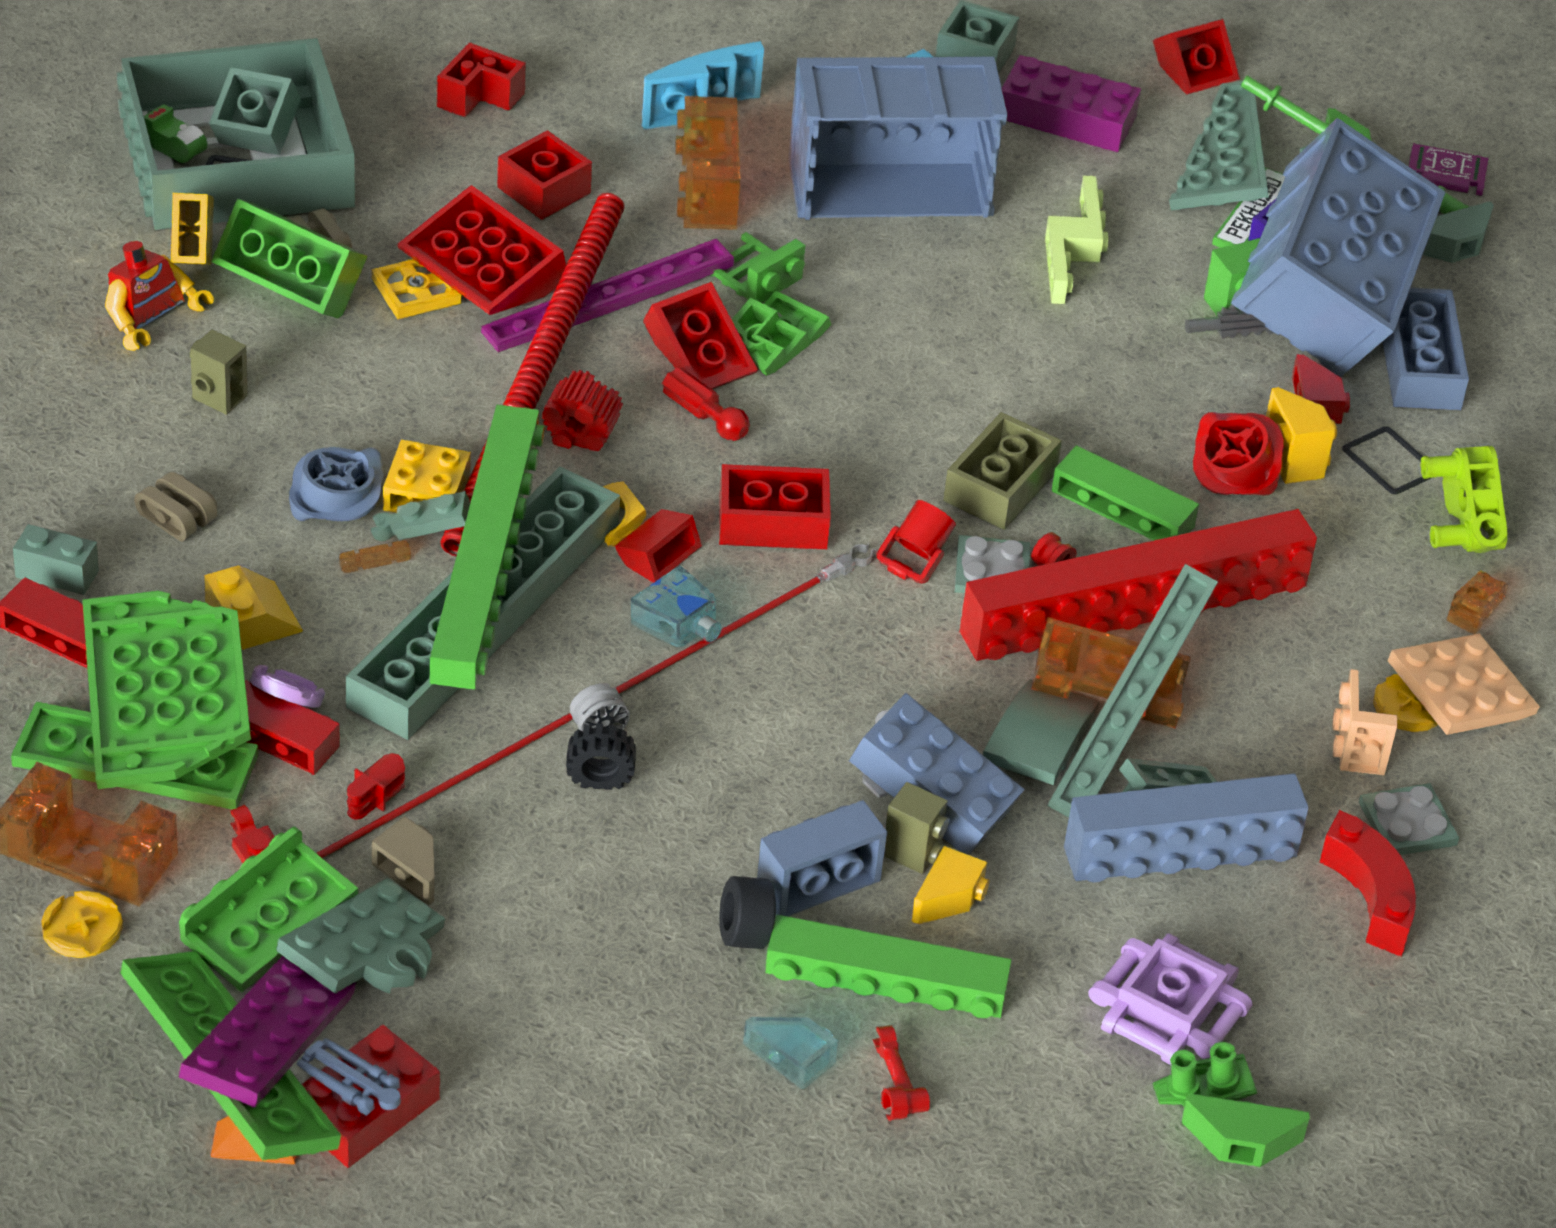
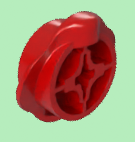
(1238, 453)

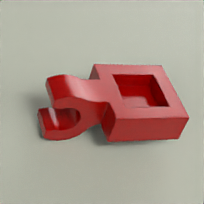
(249, 839)

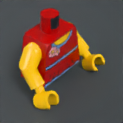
(146, 289)

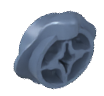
(336, 484)

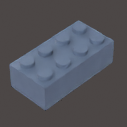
(1427, 353)
(923, 751)

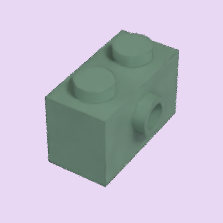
(56, 559)

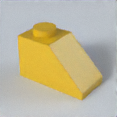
(950, 886)

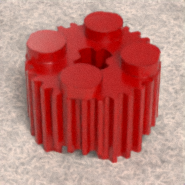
(581, 412)

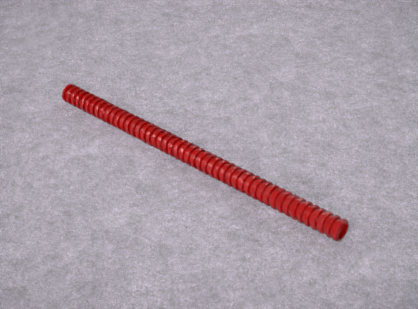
(555, 323)

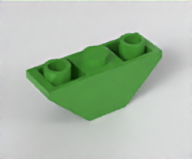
(1243, 1130)

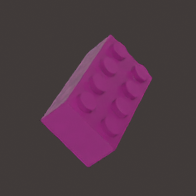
(1070, 103)

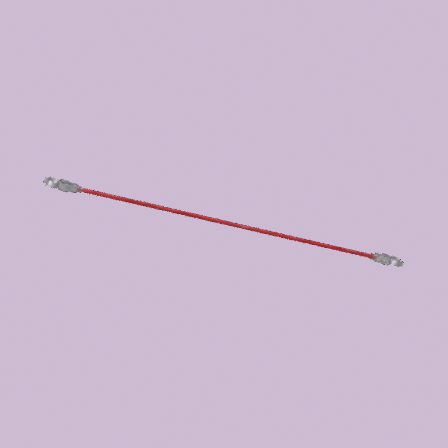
(839, 567)

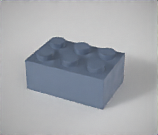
(823, 857)

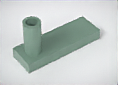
(1156, 774)

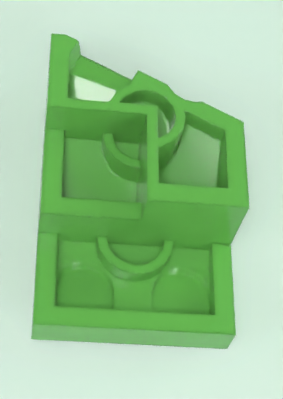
(778, 339)

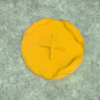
(1397, 699)
(82, 924)

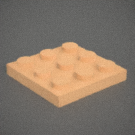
(1463, 683)

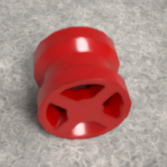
(1051, 550)

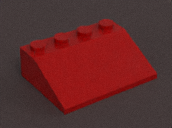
(486, 253)

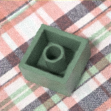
(978, 33)
(255, 111)

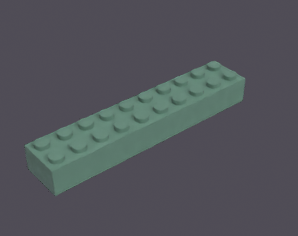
(559, 531)

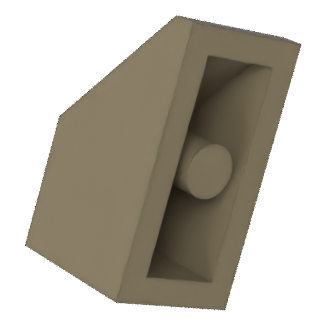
(407, 857)

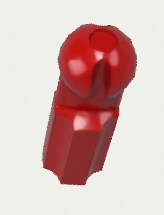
(704, 403)

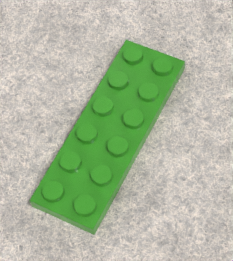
(64, 741)

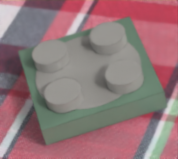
(988, 557)
(1410, 818)

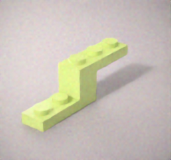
(1075, 239)

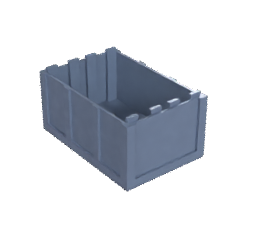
(895, 136)
(1340, 248)

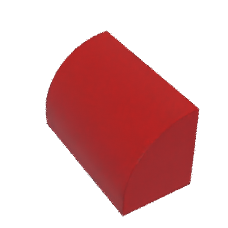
(659, 544)

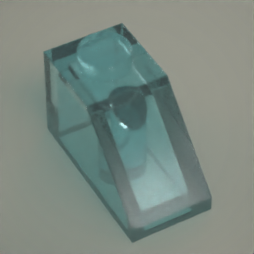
(792, 1046)

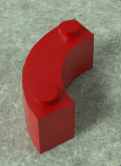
(1380, 875)

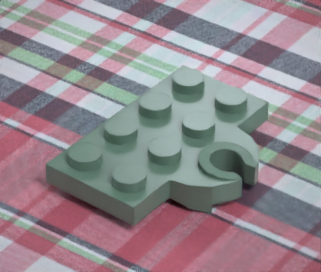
(366, 939)

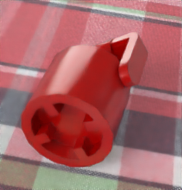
(922, 533)

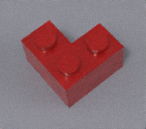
(480, 76)

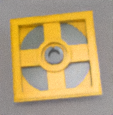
(413, 289)

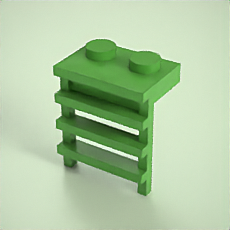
(766, 271)

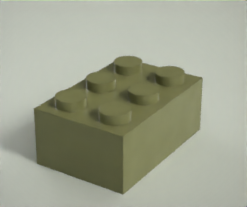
(1002, 470)

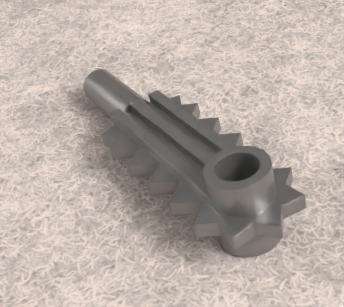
(1228, 323)

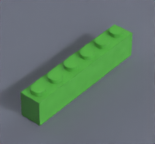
(888, 966)

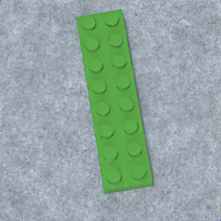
(188, 1006)

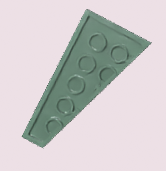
(1227, 156)

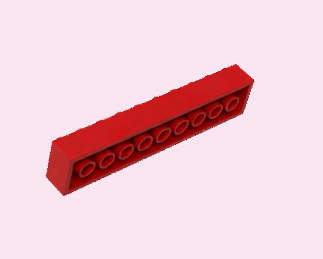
(1131, 582)

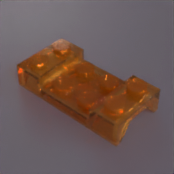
(1094, 663)

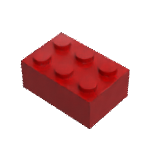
(774, 506)
(363, 1132)

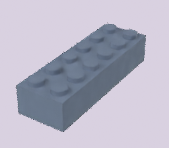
(1185, 827)

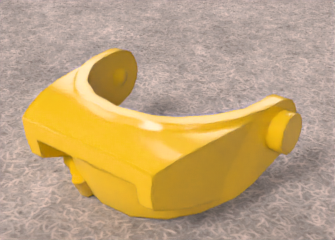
(633, 517)

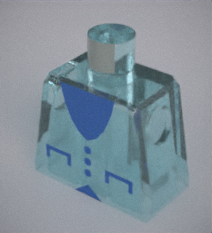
(676, 609)

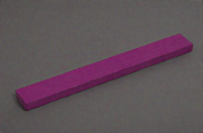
(617, 292)

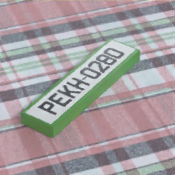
(1238, 224)

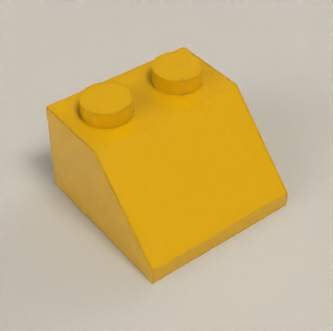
(1306, 435)
(259, 604)

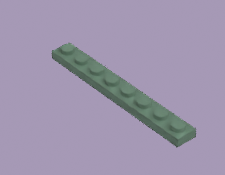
(1134, 689)

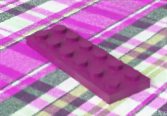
(264, 1034)

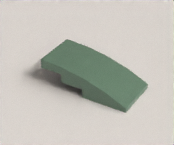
(1040, 733)

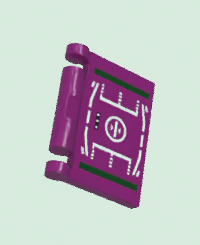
(1449, 168)

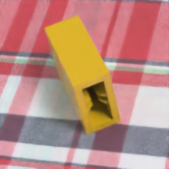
(192, 228)

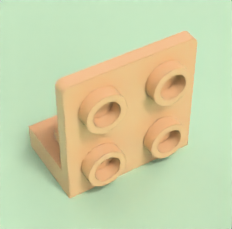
(1364, 736)

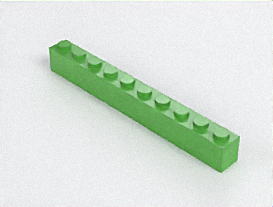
(486, 548)

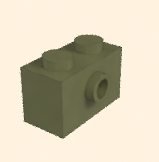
(219, 371)
(915, 827)

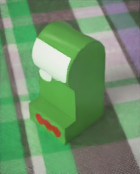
(174, 136)

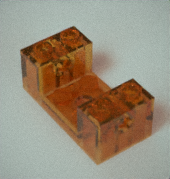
(711, 161)
(47, 832)

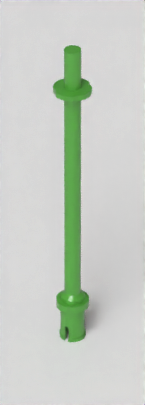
(1274, 99)

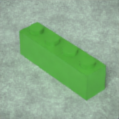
(1123, 496)

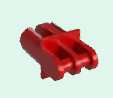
(375, 786)

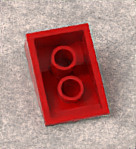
(700, 336)

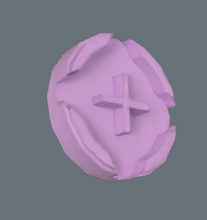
(287, 686)

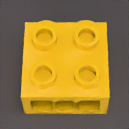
(424, 473)

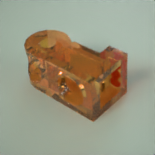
(1476, 601)

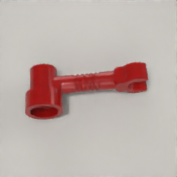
(902, 1097)

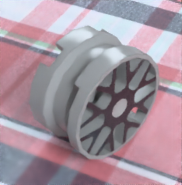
(599, 706)

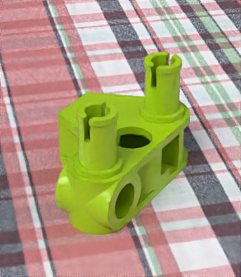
(1478, 475)

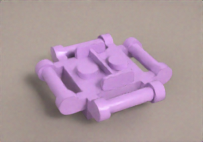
(1169, 997)

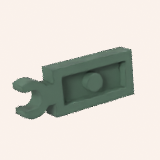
(423, 517)

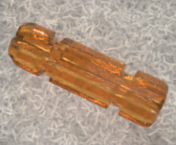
(374, 556)

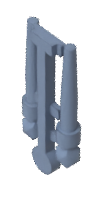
(388, 1095)

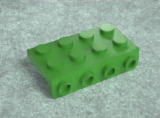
(265, 899)

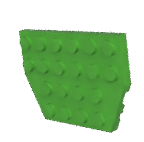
(162, 686)

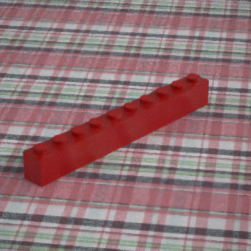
(275, 724)

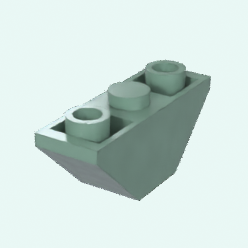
(1459, 233)

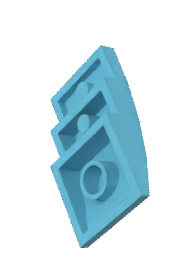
(716, 73)

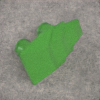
(1220, 1076)

